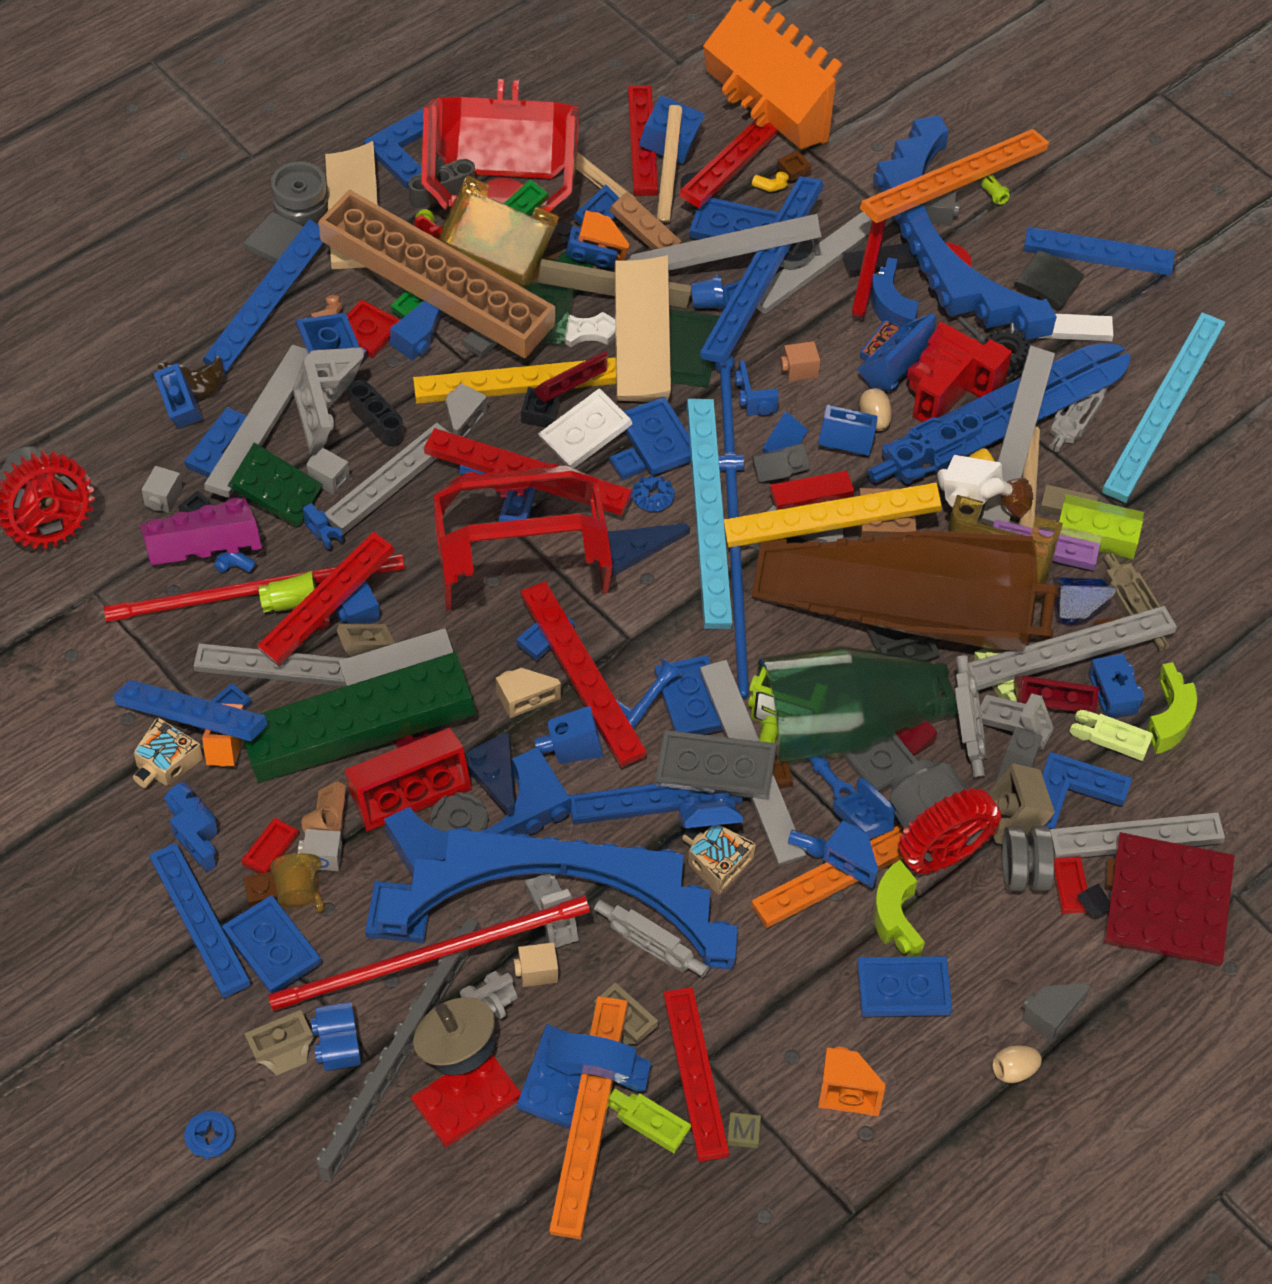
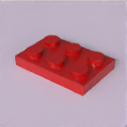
(465, 1101)

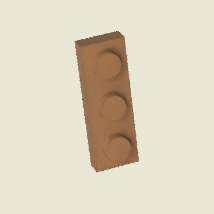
(643, 223)

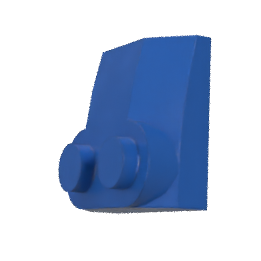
(708, 812)

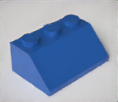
(898, 353)

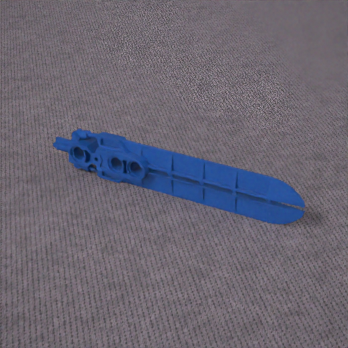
(987, 417)

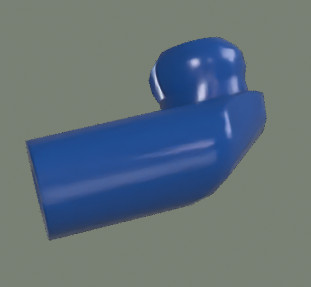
(226, 561)
(811, 844)

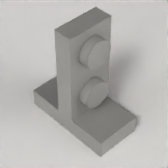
(1011, 714)
(545, 894)

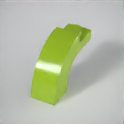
(1174, 723)
(893, 890)

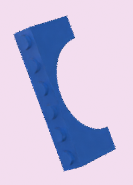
(538, 803)

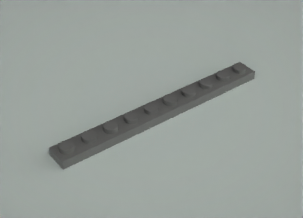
(391, 1060)

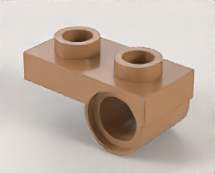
(328, 809)

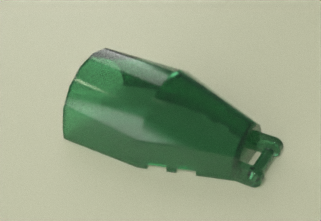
(850, 697)

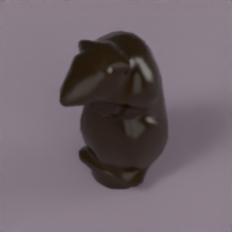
(202, 380)

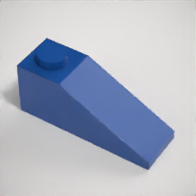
(415, 331)

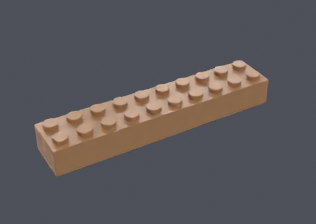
(437, 273)

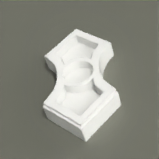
(596, 328)

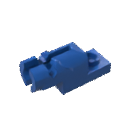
(192, 824)

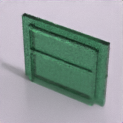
(687, 338)

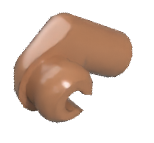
(333, 307)

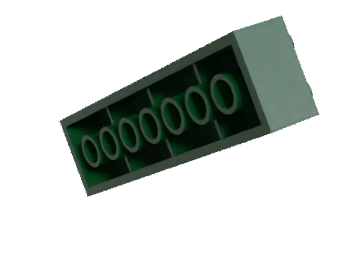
(360, 717)

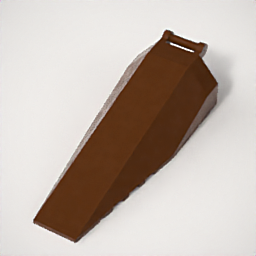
(918, 583)

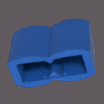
(337, 1036)

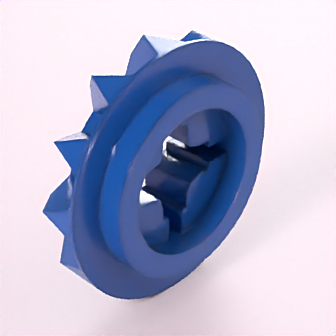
(657, 501)
(200, 1125)

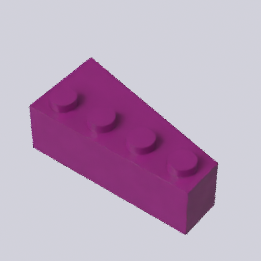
(201, 532)

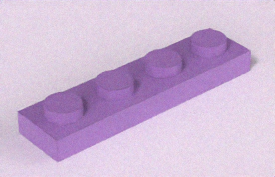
(1069, 549)

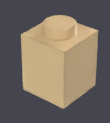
(536, 964)

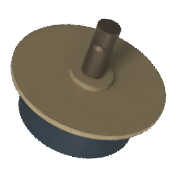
(456, 1035)

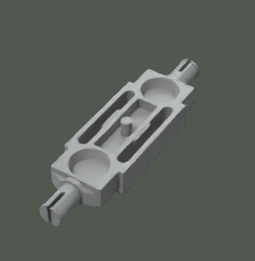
(1069, 426)
(970, 717)
(651, 938)

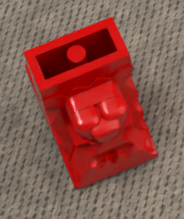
(953, 367)

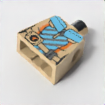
(165, 755)
(718, 855)

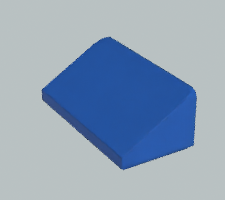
(785, 434)

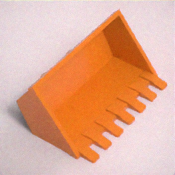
(773, 73)

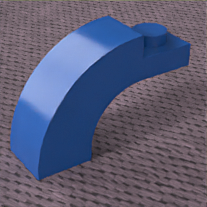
(887, 301)
(598, 1057)

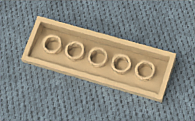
(351, 171)
(642, 330)

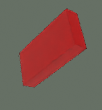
(269, 846)
(1069, 882)

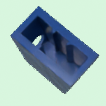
(572, 737)

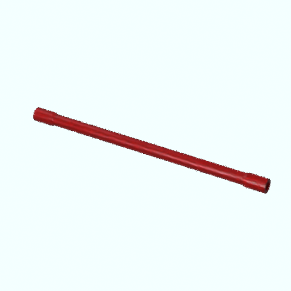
(127, 610)
(295, 995)

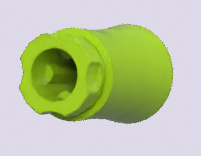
(286, 593)

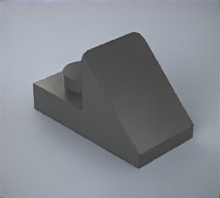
(780, 462)

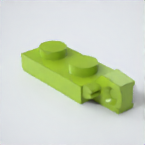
(650, 1119)

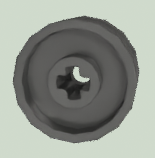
(299, 192)
(1027, 858)

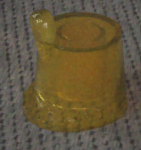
(296, 880)

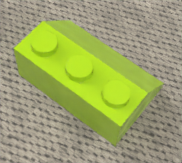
(1103, 523)

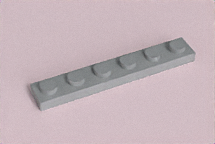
(381, 484)
(1102, 838)

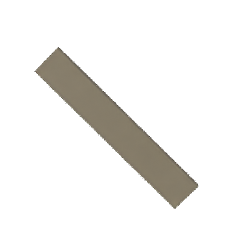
(598, 281)

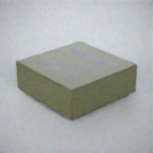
(744, 1130)

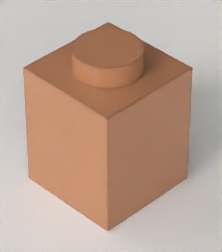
(800, 361)

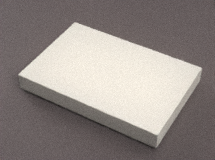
(585, 429)

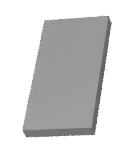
(395, 656)

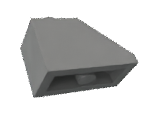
(465, 409)

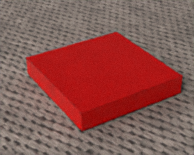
(371, 326)

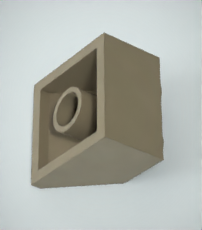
(1021, 799)

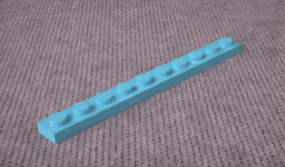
(1163, 408)
(709, 514)

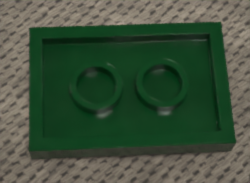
(274, 484)

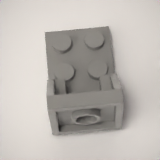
(318, 385)

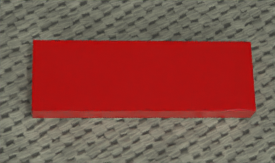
(812, 490)

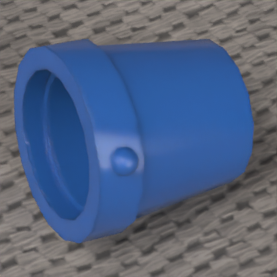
(708, 293)

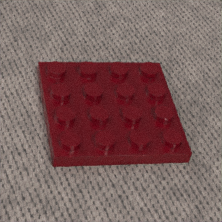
(1169, 899)

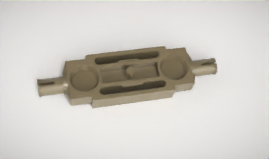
(1131, 592)

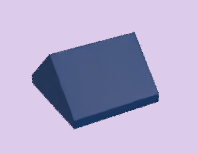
(327, 332)

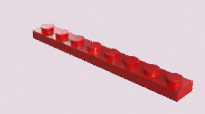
(489, 458)
(583, 674)

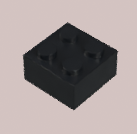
(539, 412)

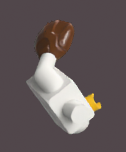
(983, 480)

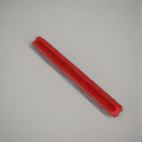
(868, 268)

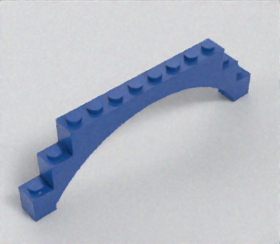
(955, 283)
(488, 856)

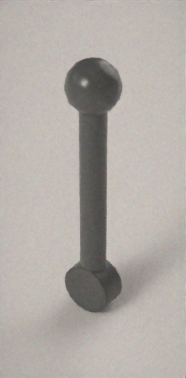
(980, 337)

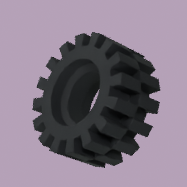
(1016, 344)

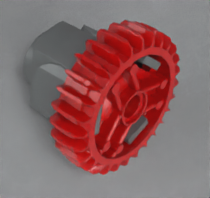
(43, 497)
(940, 816)

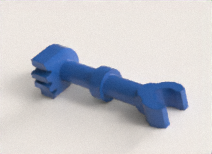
(821, 766)

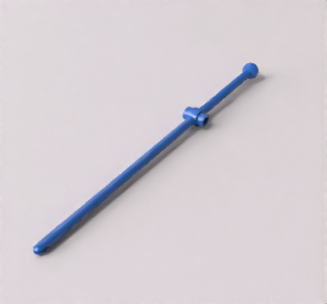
(729, 464)

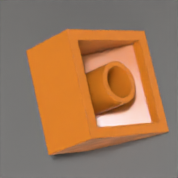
(850, 1083)

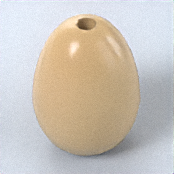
(877, 403)
(1016, 1063)

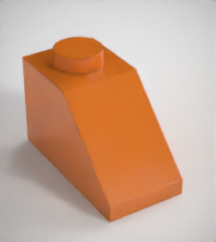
(603, 232)
(221, 748)

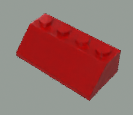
(408, 777)

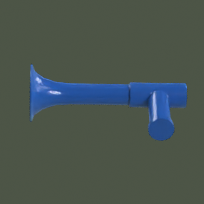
(667, 673)

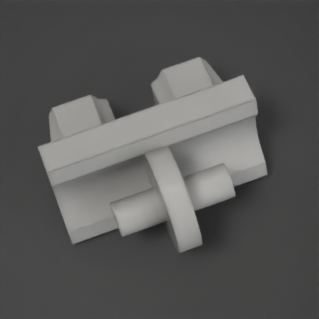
(496, 993)

